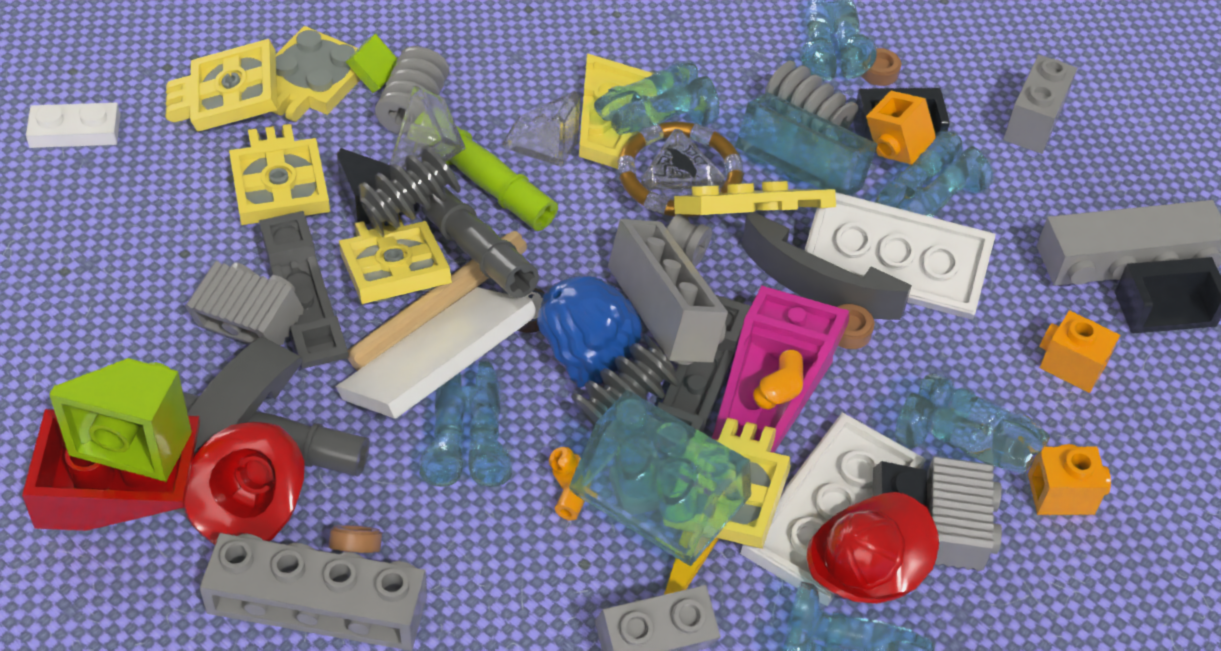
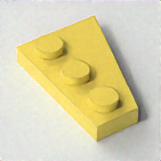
(597, 137)
(743, 198)

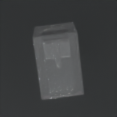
(426, 124)
(547, 131)

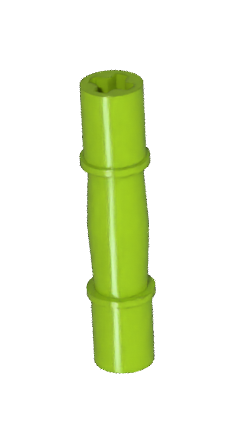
(511, 189)

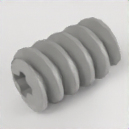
(413, 68)
(808, 93)

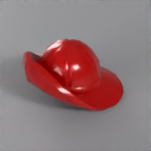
(245, 482)
(875, 549)

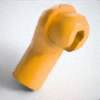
(782, 384)
(564, 465)

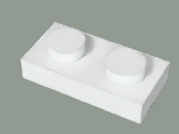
(73, 125)

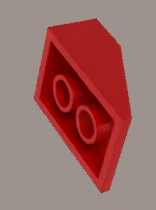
(86, 495)

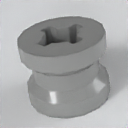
(691, 238)

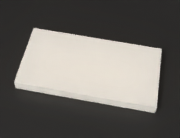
(933, 255)
(436, 351)
(827, 482)

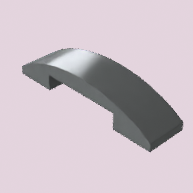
(293, 257)
(817, 278)
(703, 381)
(242, 387)

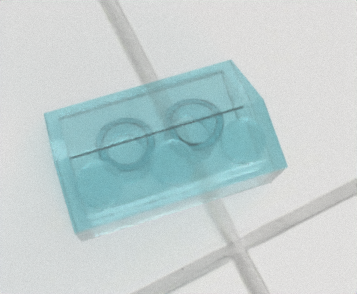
(661, 477)

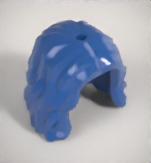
(588, 326)

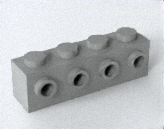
(1103, 242)
(667, 292)
(315, 591)

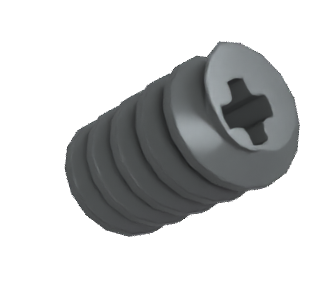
(406, 188)
(640, 377)

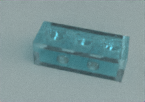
(805, 145)

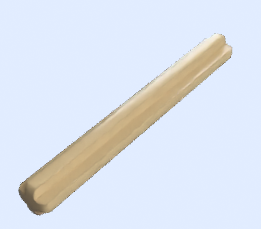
(423, 309)

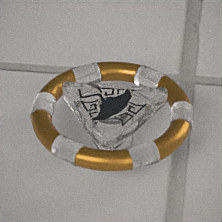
(677, 164)

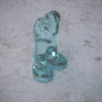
(855, 49)
(660, 98)
(959, 171)
(969, 424)
(488, 459)
(811, 622)

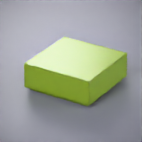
(373, 63)

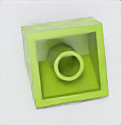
(125, 417)

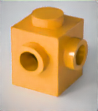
(901, 127)
(1077, 350)
(1068, 480)

